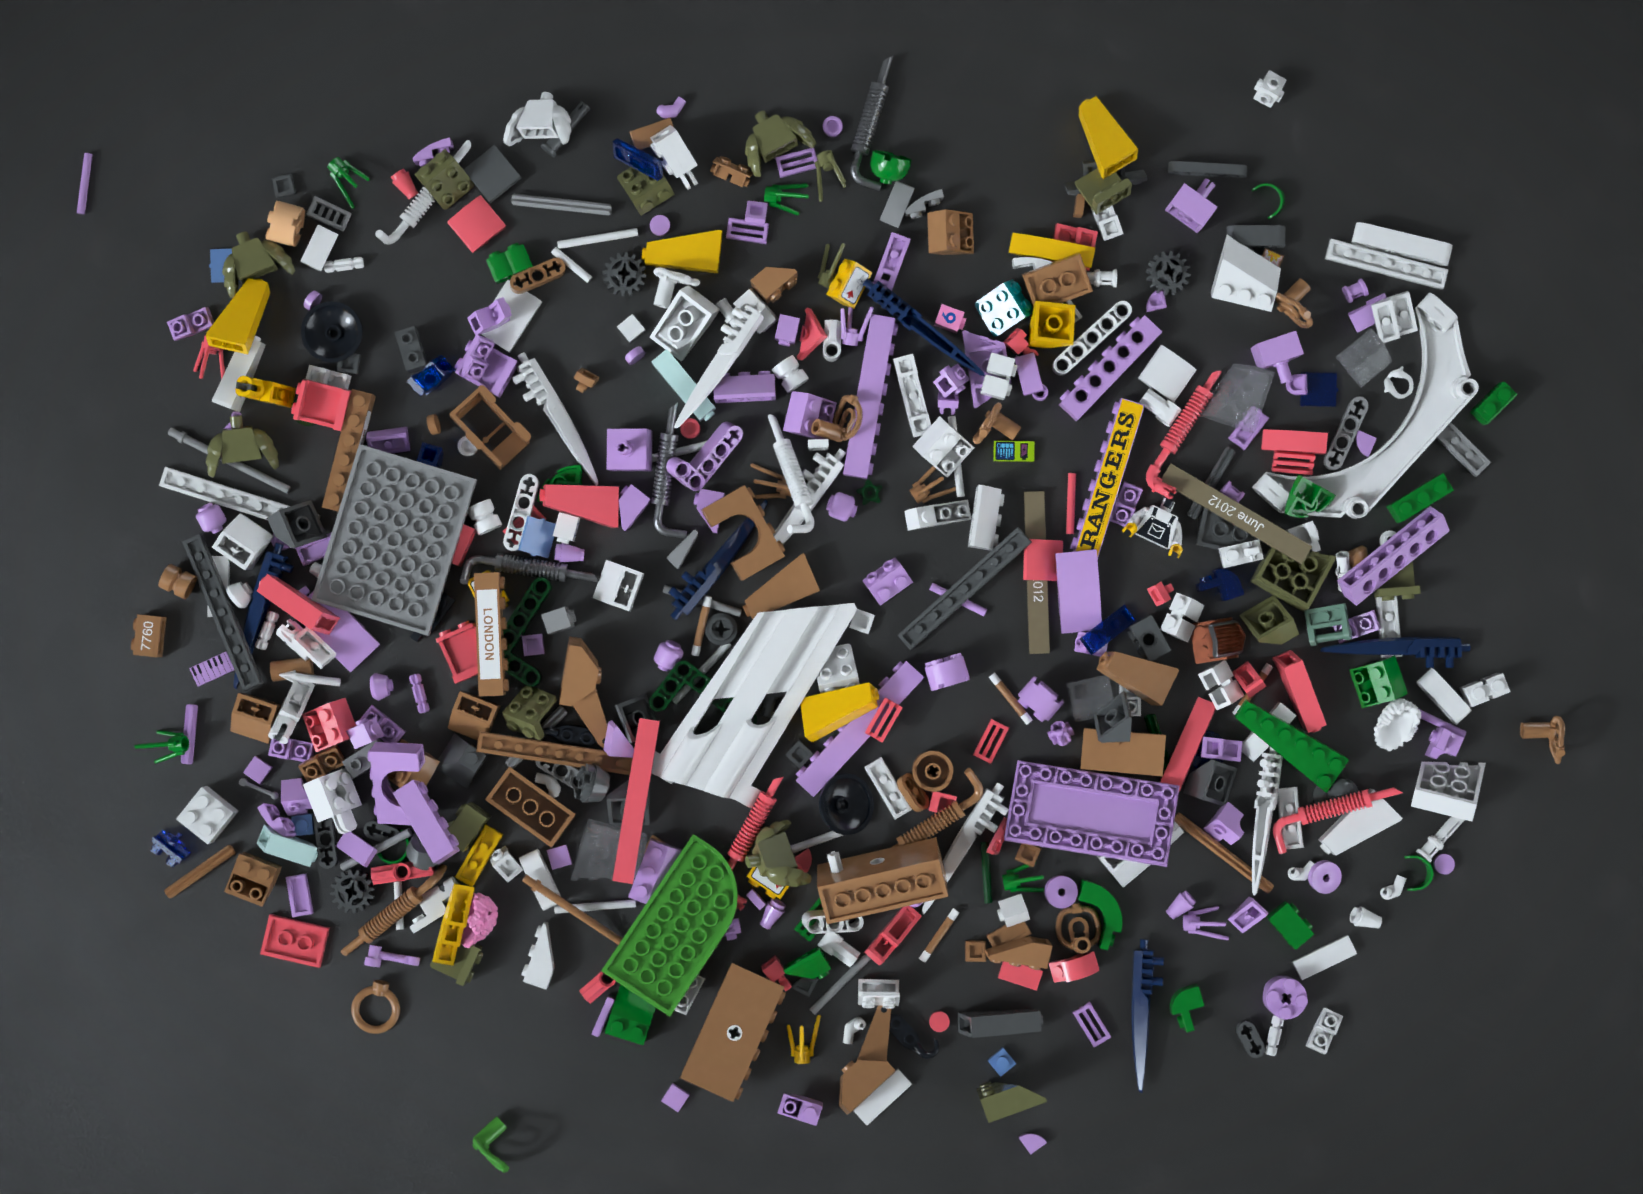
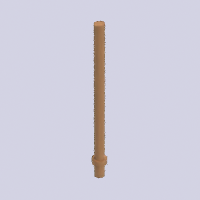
(537, 886)

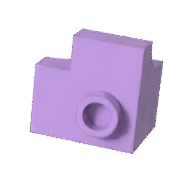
(1443, 742)
(294, 797)
(1225, 824)

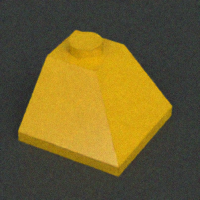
(1051, 325)

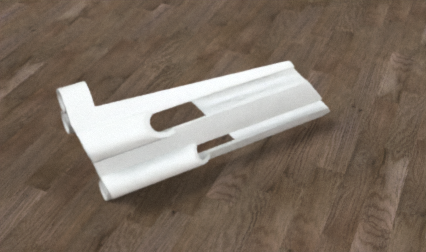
(772, 656)

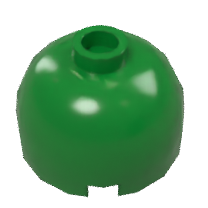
(889, 166)

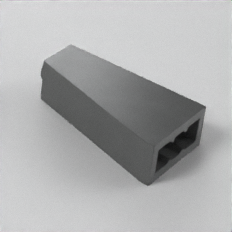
(999, 1022)

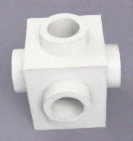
(1269, 93)

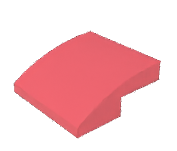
(476, 224)
(1075, 235)
(1041, 560)

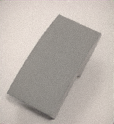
(897, 204)
(918, 207)

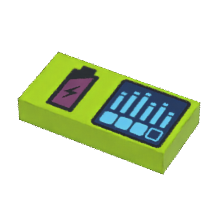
(1013, 451)

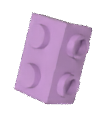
(887, 581)

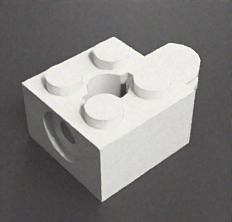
(675, 154)
(331, 804)

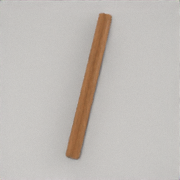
(1220, 850)

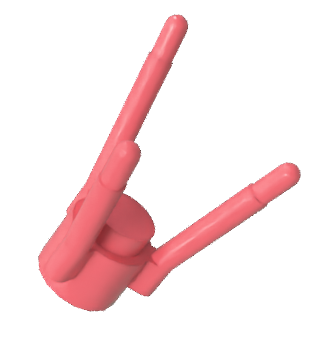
(206, 350)

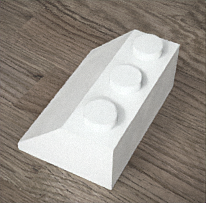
(985, 517)

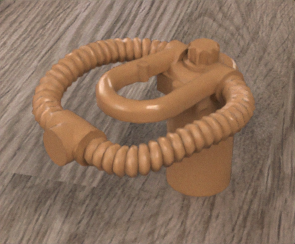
(1290, 299)
(999, 422)
(836, 431)
(1549, 731)
(1081, 944)

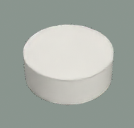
(466, 447)

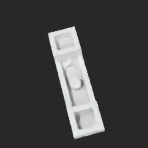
(912, 394)

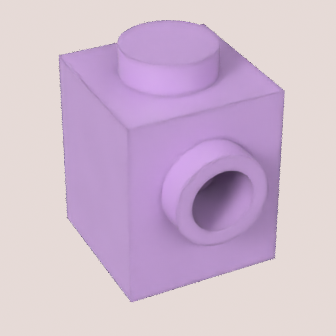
(364, 732)

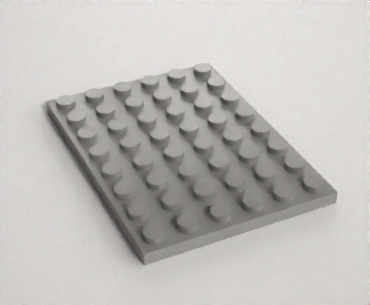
(394, 540)

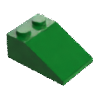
(630, 1017)

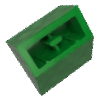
(1378, 682)

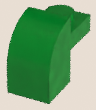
(1183, 1001)

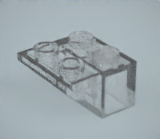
(1365, 357)
(1089, 696)

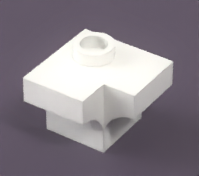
(1308, 533)

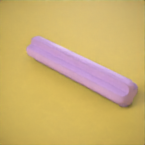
(190, 731)

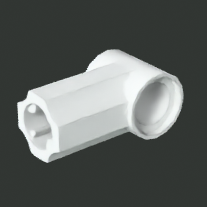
(833, 331)
(1164, 410)
(835, 945)

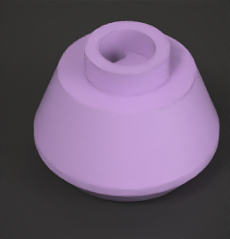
(380, 686)

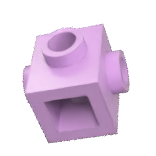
(951, 380)

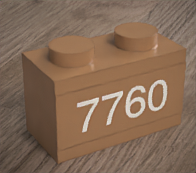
(148, 635)

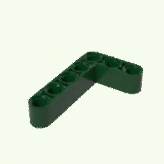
(518, 632)
(689, 680)

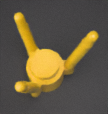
(801, 1052)

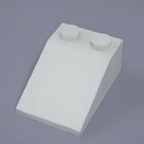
(684, 322)

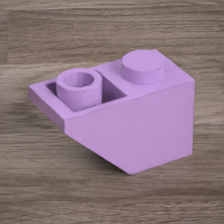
(800, 1108)

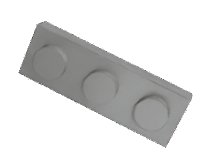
(1463, 450)

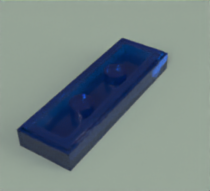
(637, 159)
(1107, 629)

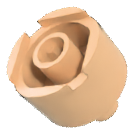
(285, 223)

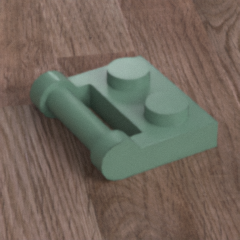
(1327, 617)

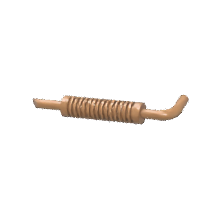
(944, 817)
(393, 912)

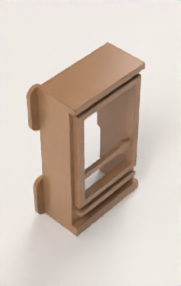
(510, 446)

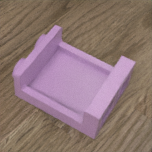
(496, 375)

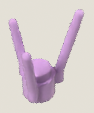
(850, 335)
(1192, 923)

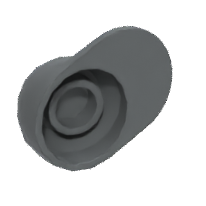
(1340, 788)

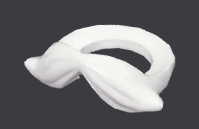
(1389, 384)

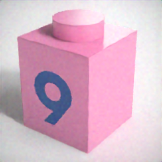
(950, 319)

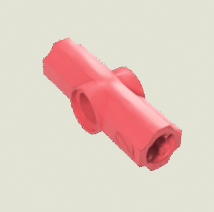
(389, 873)
(595, 988)

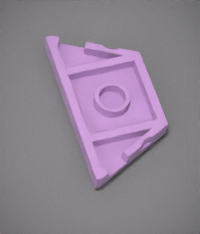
(979, 350)

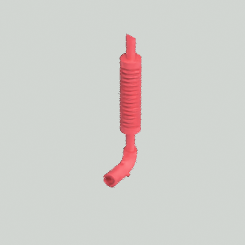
(1177, 434)
(751, 828)

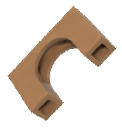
(766, 549)

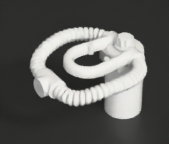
(667, 283)

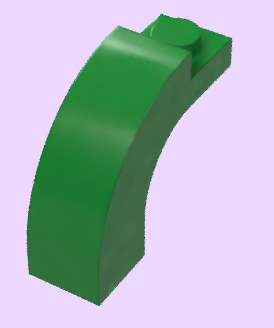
(1100, 897)

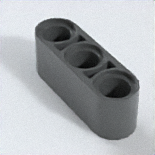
(1258, 235)

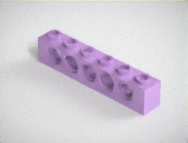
(1148, 332)
(1393, 555)

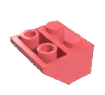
(329, 724)

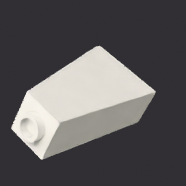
(239, 366)
(1358, 826)

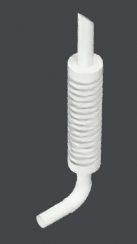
(418, 206)
(793, 477)

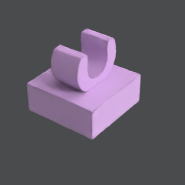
(949, 402)

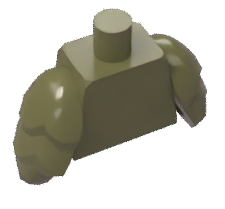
(774, 137)
(253, 260)
(239, 445)
(775, 857)

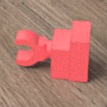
(1017, 343)
(775, 971)

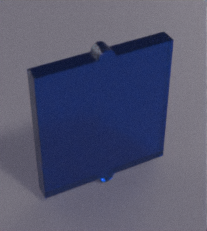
(1320, 390)

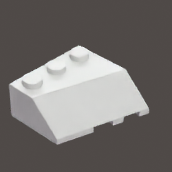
(1245, 277)
(1448, 788)

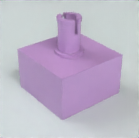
(1192, 206)
(1278, 353)
(629, 449)

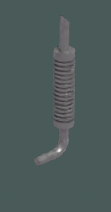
(868, 125)
(664, 477)
(526, 567)

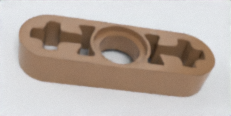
(540, 267)

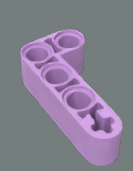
(706, 453)

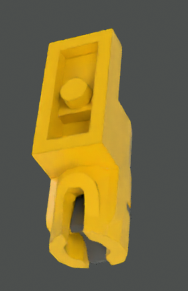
(265, 391)

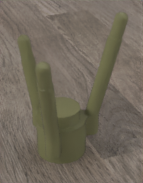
(827, 162)
(829, 275)

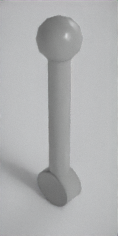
(244, 782)

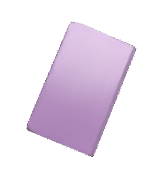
(389, 440)

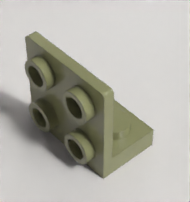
(1102, 192)

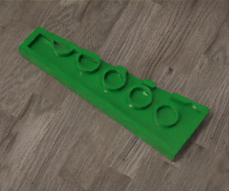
(1304, 752)

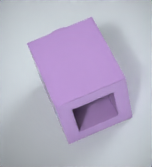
(787, 330)

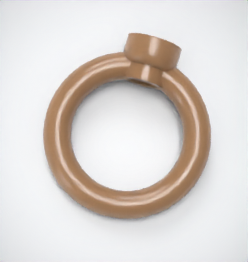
(379, 988)

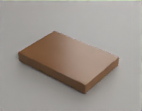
(1058, 280)

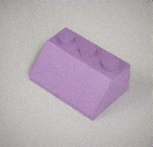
(745, 388)
(653, 868)

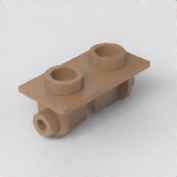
(725, 167)

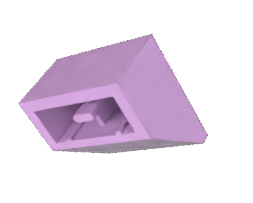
(804, 410)

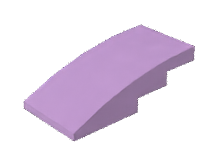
(1078, 590)
(348, 639)

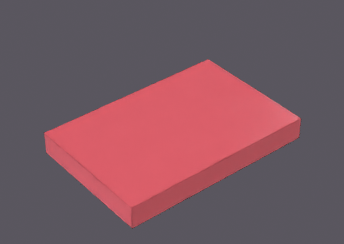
(295, 940)

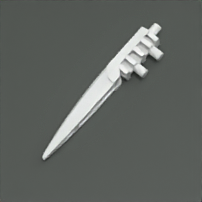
(725, 357)
(554, 409)
(817, 486)
(1264, 804)
(975, 824)

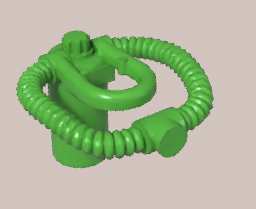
(486, 1137)

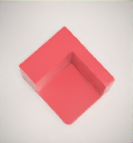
(940, 800)

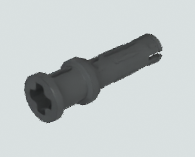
(553, 144)

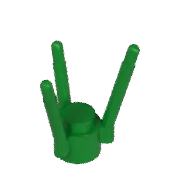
(339, 169)
(774, 194)
(177, 743)
(1012, 881)

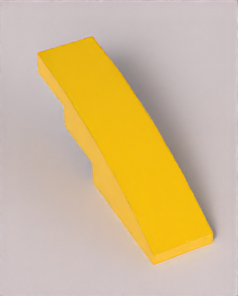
(1049, 248)
(453, 924)

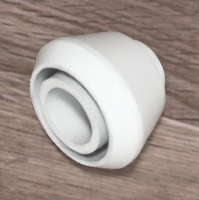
(240, 594)

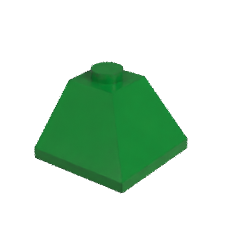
(809, 965)

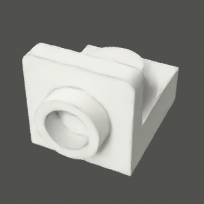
(505, 864)

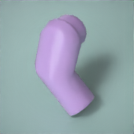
(671, 111)

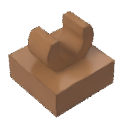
(586, 379)

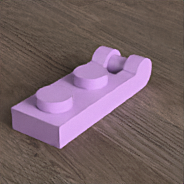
(892, 259)

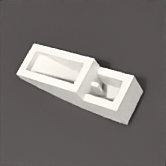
(1255, 746)

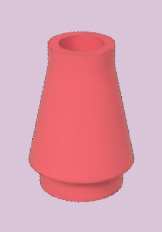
(404, 183)

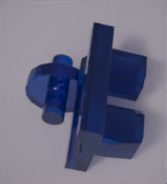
(170, 845)

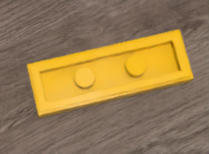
(479, 855)

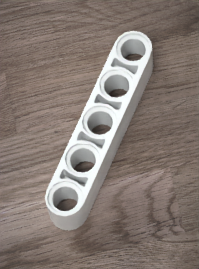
(1402, 244)
(1096, 329)

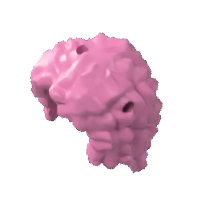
(480, 920)

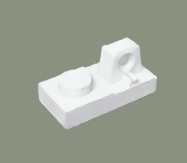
(1241, 553)

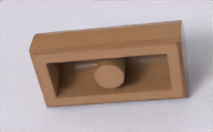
(288, 665)

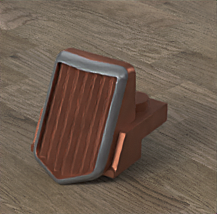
(1217, 640)

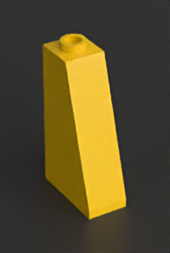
(1106, 138)
(687, 252)
(241, 317)
(836, 708)

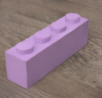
(426, 821)

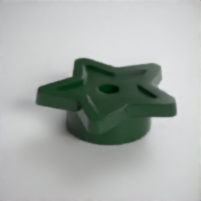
(875, 489)

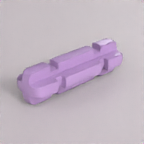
(419, 693)

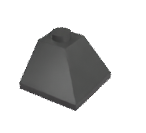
(297, 525)
(461, 760)
(1211, 782)
(616, 805)

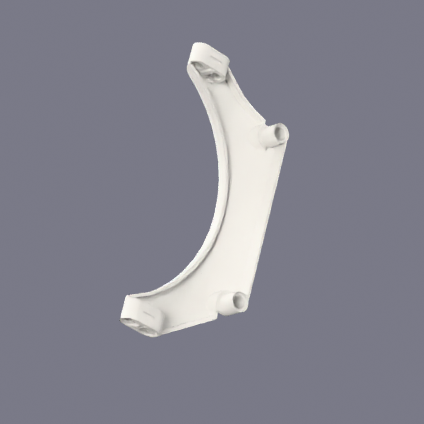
(1435, 405)

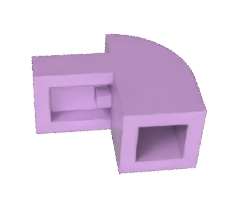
(490, 317)

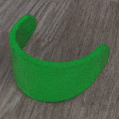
(1281, 194)
(394, 861)
(1429, 876)

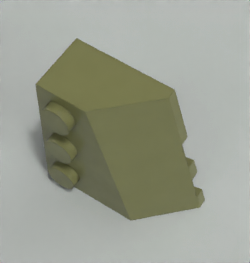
(1006, 1099)

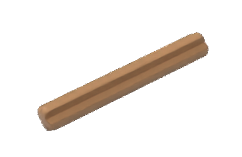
(199, 871)

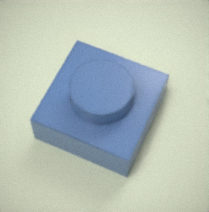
(303, 824)
(1001, 1061)

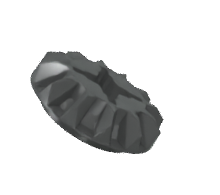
(714, 623)

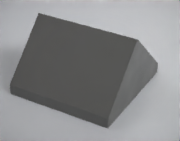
(631, 711)
(1114, 720)

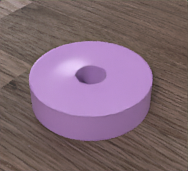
(1332, 880)
(1069, 895)

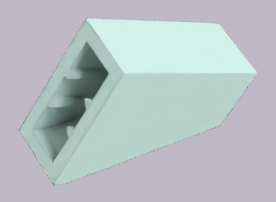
(288, 848)

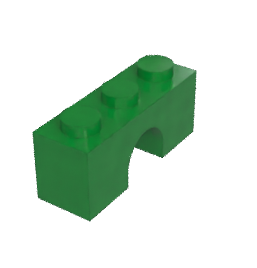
(1420, 498)

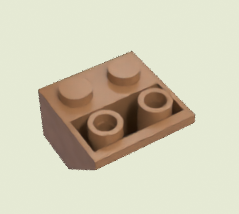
(950, 232)
(772, 281)
(472, 715)
(253, 717)
(401, 778)
(252, 878)

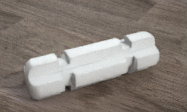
(344, 264)
(267, 630)
(1274, 1036)

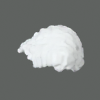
(1397, 724)

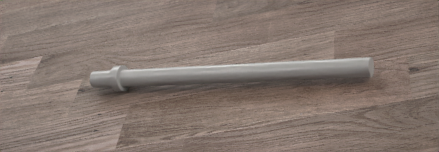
(183, 437)

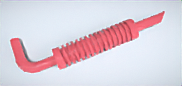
(1328, 809)

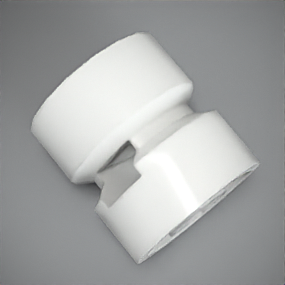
(790, 374)
(484, 517)

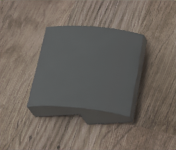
(492, 174)

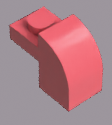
(1074, 968)

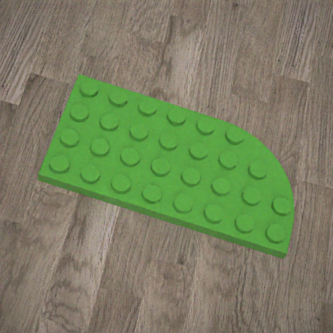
(677, 928)

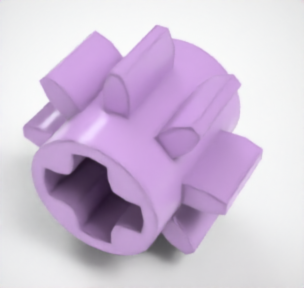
(1060, 733)
(733, 929)

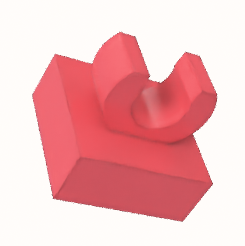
(1160, 593)

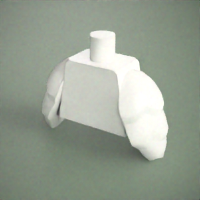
(538, 120)

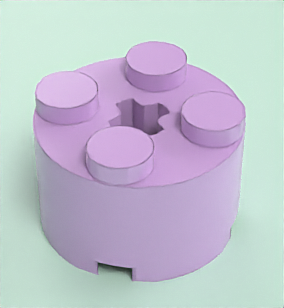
(946, 673)
(1040, 699)
(1274, 1000)

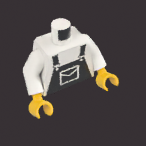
(1158, 526)

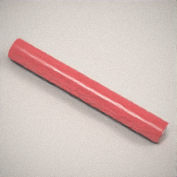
(1071, 503)

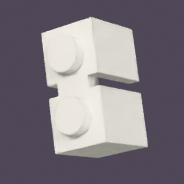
(1002, 367)
(1181, 607)
(1221, 674)
(1478, 693)

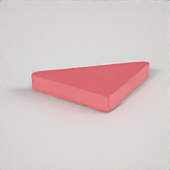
(811, 335)
(998, 839)

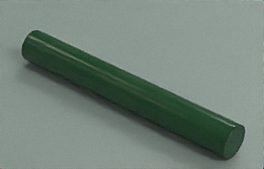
(986, 873)

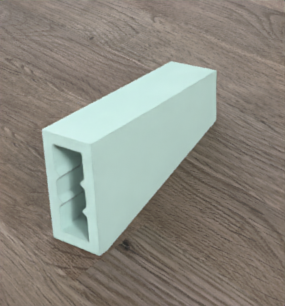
(681, 383)

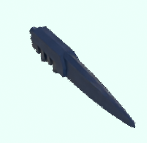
(912, 320)
(273, 565)
(703, 581)
(1419, 646)
(1141, 989)

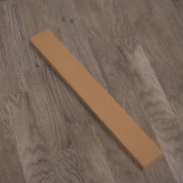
(550, 752)

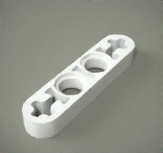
(519, 512)

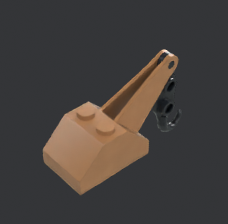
(580, 691)
(872, 1065)

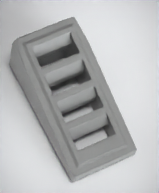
(310, 213)
(679, 554)

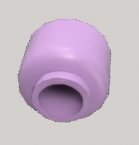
(841, 506)
(211, 518)
(668, 655)

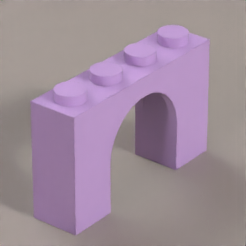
(386, 758)

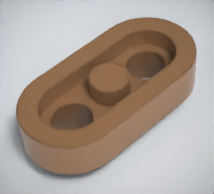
(912, 793)

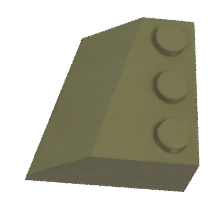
(1290, 580)

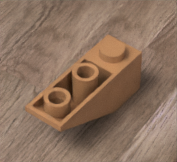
(1025, 951)

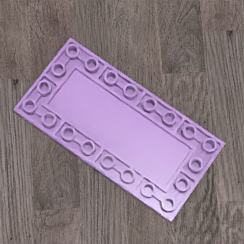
(1092, 813)

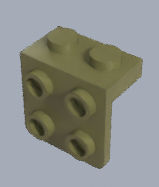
(444, 179)
(644, 190)
(1399, 585)
(527, 710)
(463, 964)

